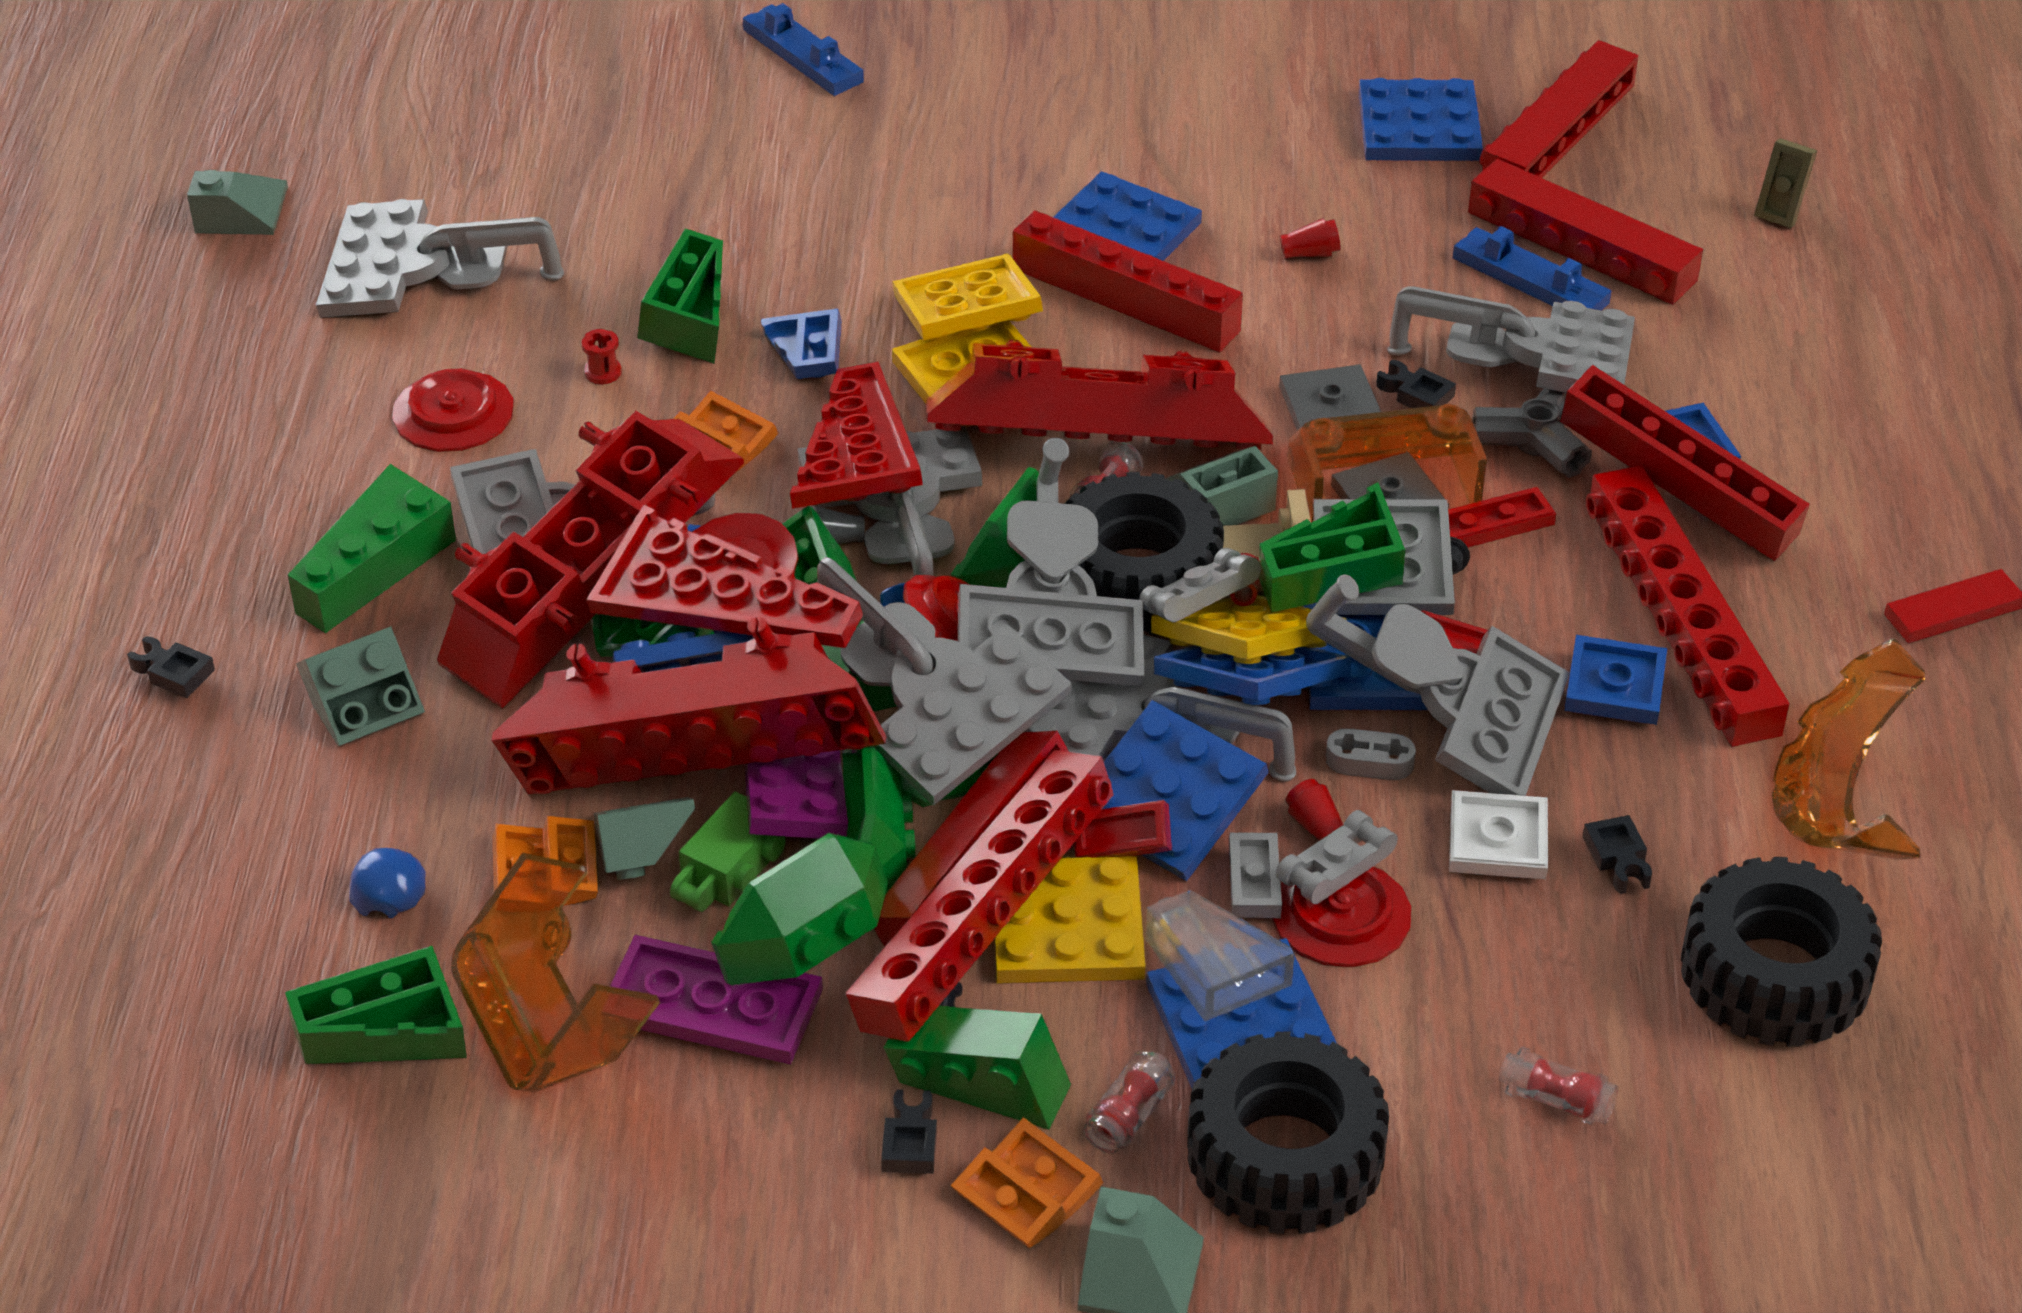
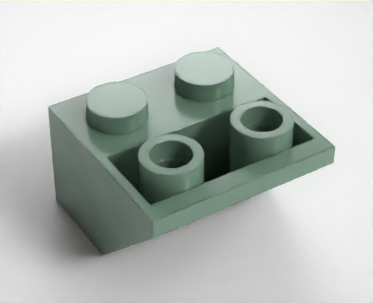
(1236, 484)
(361, 686)

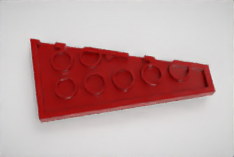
(858, 443)
(710, 584)

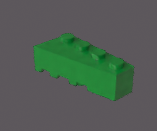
(371, 548)

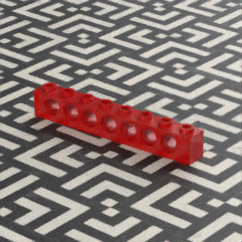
(1687, 607)
(979, 896)

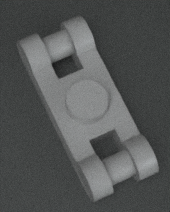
(1201, 586)
(1337, 858)

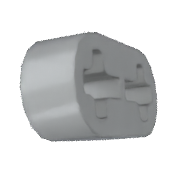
(1370, 754)

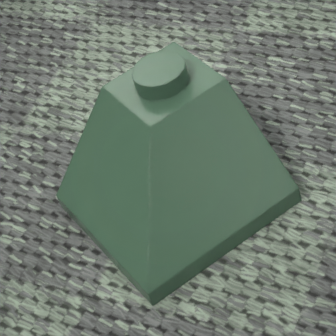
(235, 202)
(639, 834)
(1138, 1257)

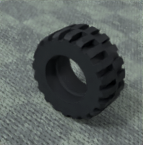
(1148, 516)
(1772, 996)
(1282, 1184)

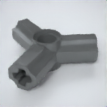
(1535, 431)

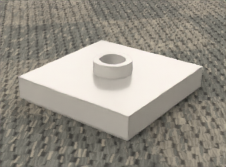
(1498, 834)

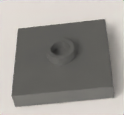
(1327, 394)
(1397, 476)

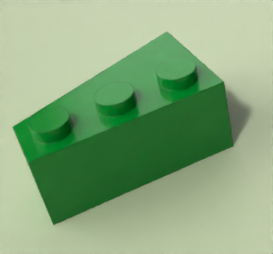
(379, 1014)

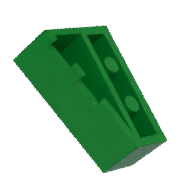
(685, 298)
(1349, 540)
(986, 1061)

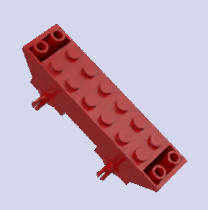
(1036, 393)
(534, 588)
(620, 724)

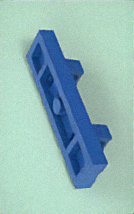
(802, 49)
(1527, 270)

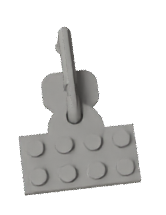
(391, 247)
(1557, 345)
(508, 497)
(904, 526)
(1063, 620)
(1489, 701)
(1102, 713)
(950, 714)

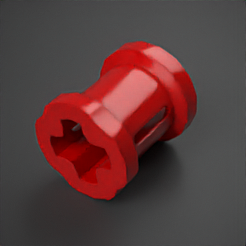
(601, 356)

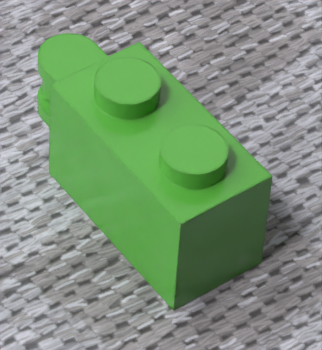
(723, 857)

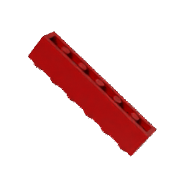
(1565, 110)
(1585, 231)
(1128, 281)
(1684, 462)
(964, 826)

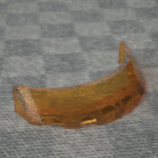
(1821, 766)

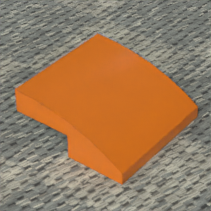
(731, 426)
(560, 839)
(1027, 1183)

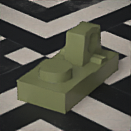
(1785, 182)

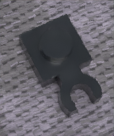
(1416, 388)
(175, 669)
(1618, 847)
(910, 1137)

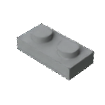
(1253, 875)

